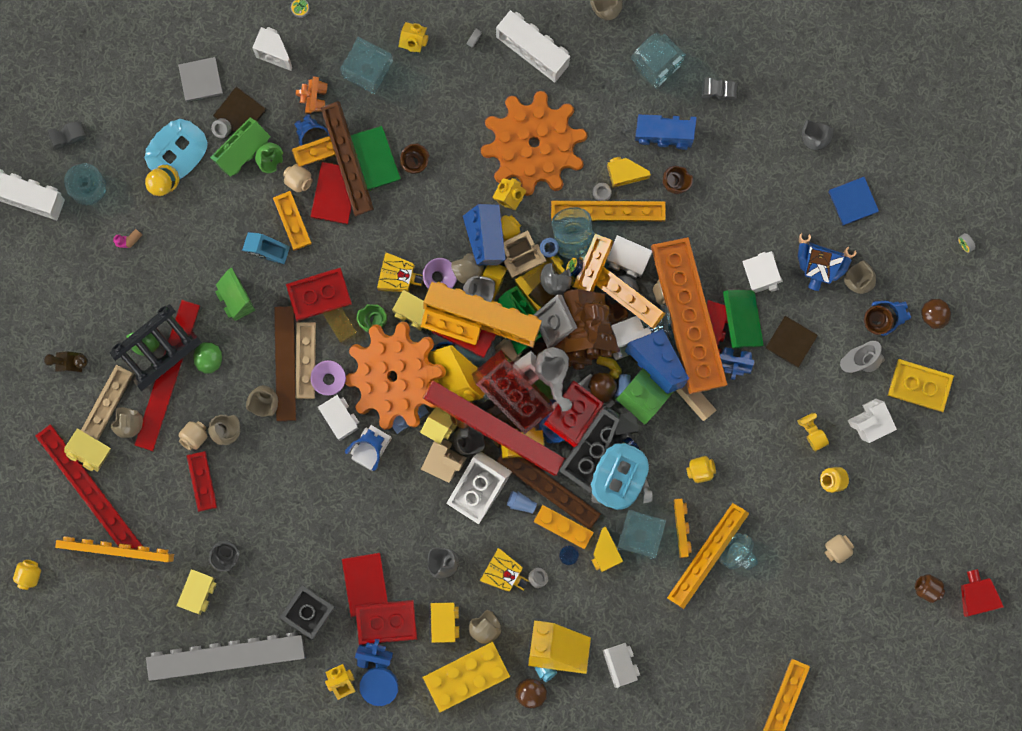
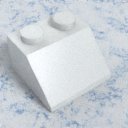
(270, 48)
(628, 257)
(620, 665)

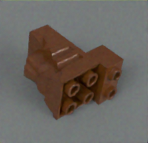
(593, 331)

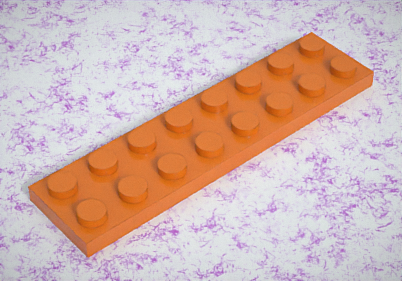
(689, 315)

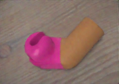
(127, 241)

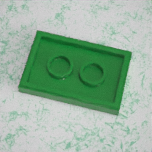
(375, 158)
(743, 318)

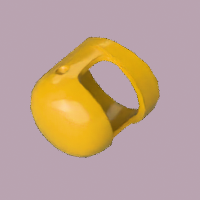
(159, 182)

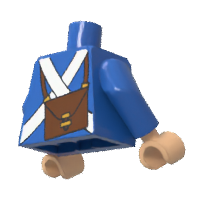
(822, 263)

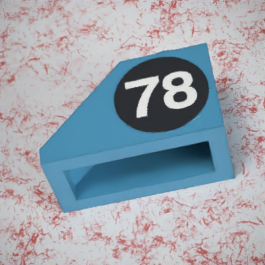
(266, 247)

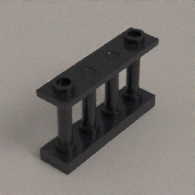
(158, 365)

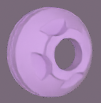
(442, 266)
(321, 370)

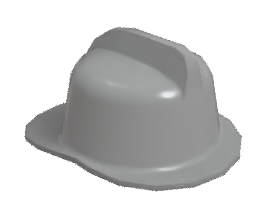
(865, 358)

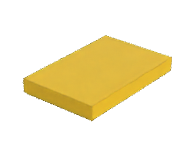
(920, 385)

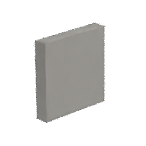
(200, 79)
(556, 321)

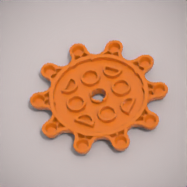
(528, 162)
(413, 372)

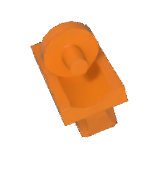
(314, 87)

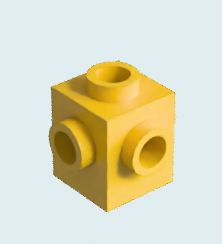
(413, 37)
(509, 193)
(337, 679)

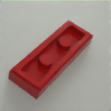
(201, 481)

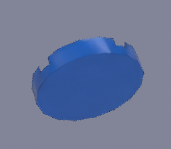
(379, 686)

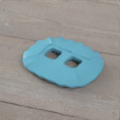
(165, 141)
(631, 482)

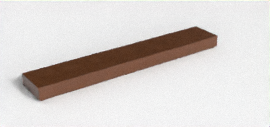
(347, 158)
(285, 363)
(551, 490)

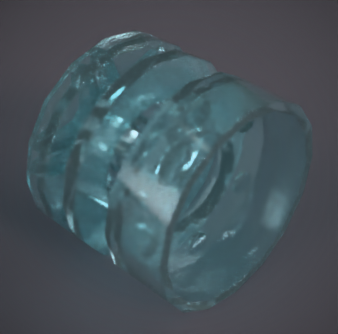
(573, 232)

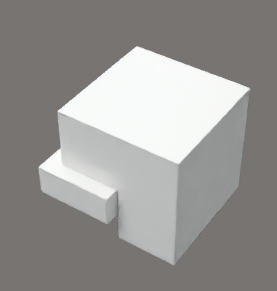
(762, 272)
(626, 332)
(873, 422)

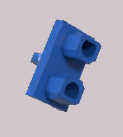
(736, 365)
(373, 653)

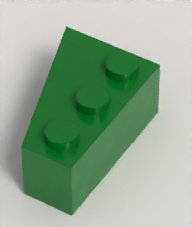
(515, 299)

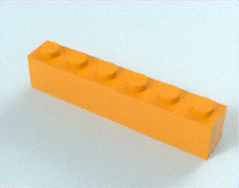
(491, 315)

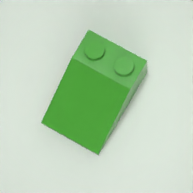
(234, 296)
(643, 397)

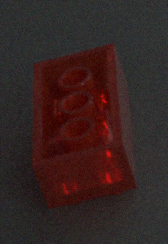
(512, 391)

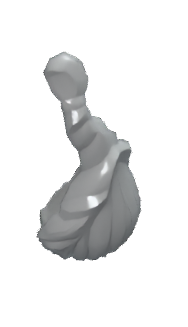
(551, 369)

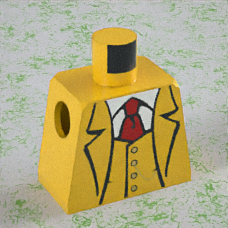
(397, 275)
(504, 573)

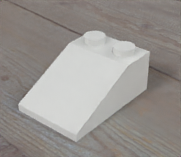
(479, 487)

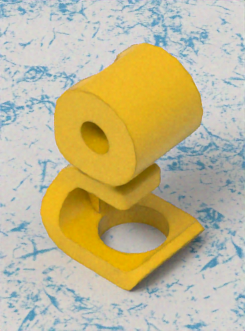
(816, 437)

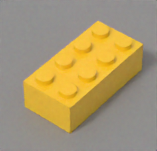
(466, 677)

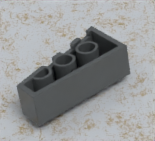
(587, 454)

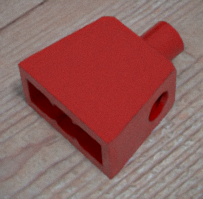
(979, 595)

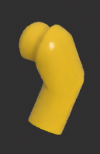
(615, 369)

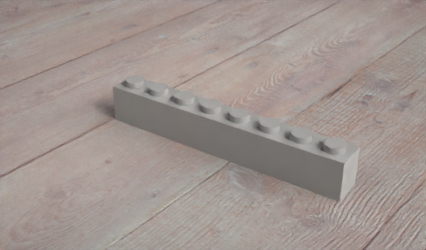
(225, 657)

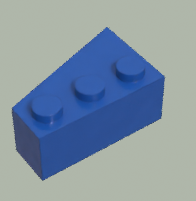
(665, 131)
(485, 234)
(659, 360)

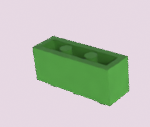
(240, 147)

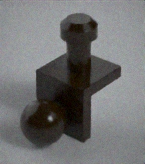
(67, 361)

